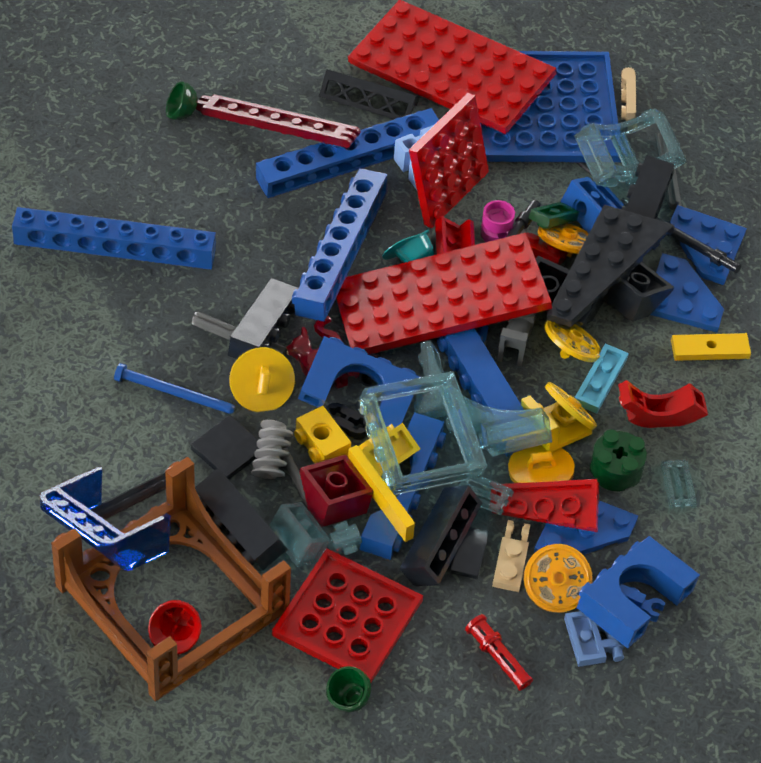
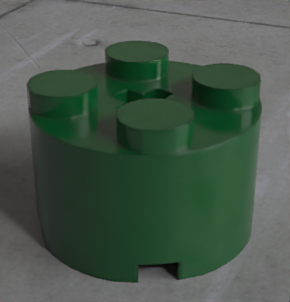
(618, 460)

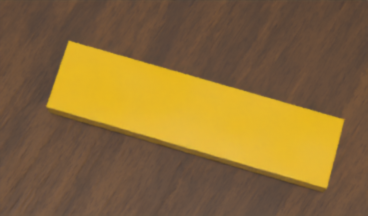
(383, 495)

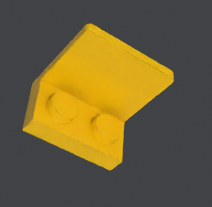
(560, 435)
(402, 443)

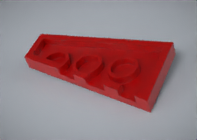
(555, 502)

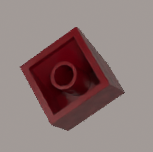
(335, 490)

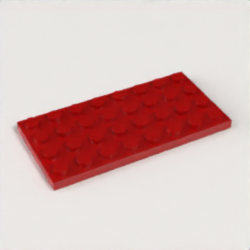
(450, 61)
(442, 294)

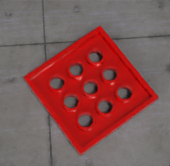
(449, 160)
(342, 599)

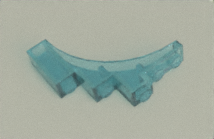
(497, 429)

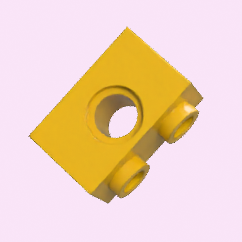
(320, 425)

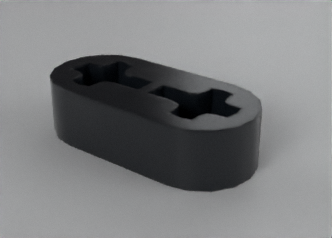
(348, 419)

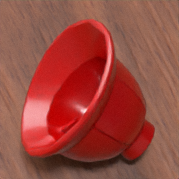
(175, 620)

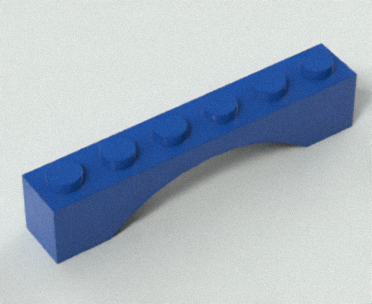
(379, 534)

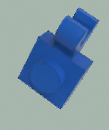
(638, 599)

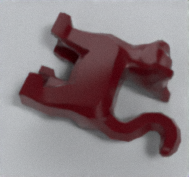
(301, 350)

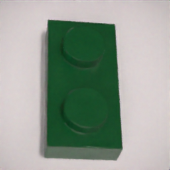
(553, 215)

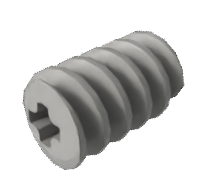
(271, 450)

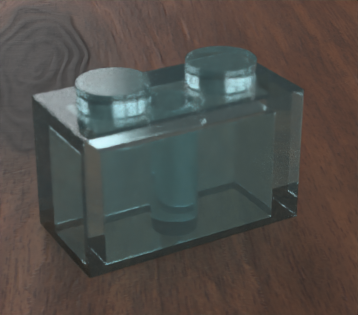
(299, 533)

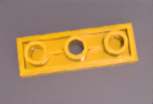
(710, 346)

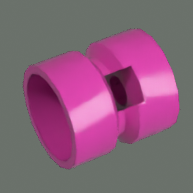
(497, 220)

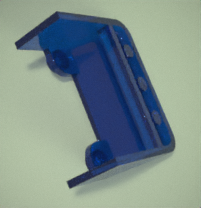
(71, 505)

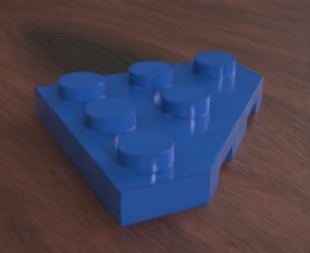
(713, 233)
(690, 299)
(613, 527)

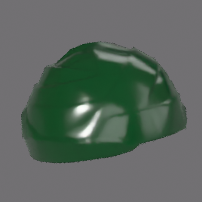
(181, 101)
(348, 689)

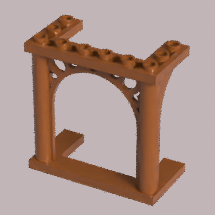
(159, 664)

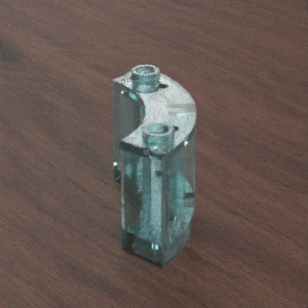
(599, 160)

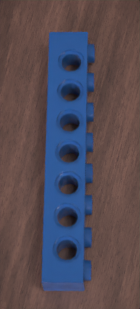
(327, 161)
(114, 238)
(340, 245)

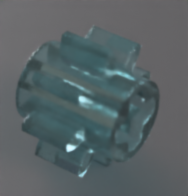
(345, 538)

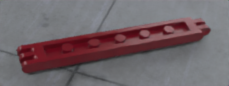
(278, 120)

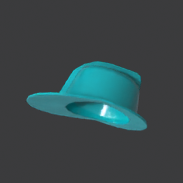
(411, 248)

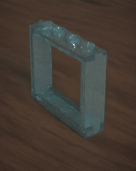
(459, 418)

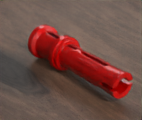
(493, 640)

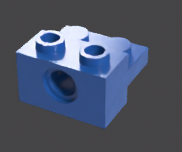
(589, 200)

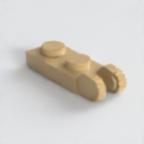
(628, 94)
(511, 559)

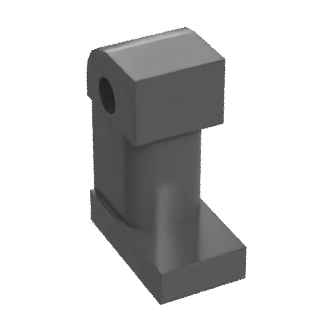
(516, 336)

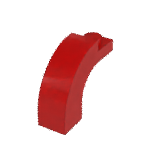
(663, 410)

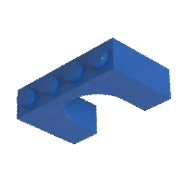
(337, 359)
(644, 563)

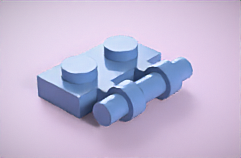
(587, 642)

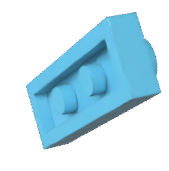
(601, 378)

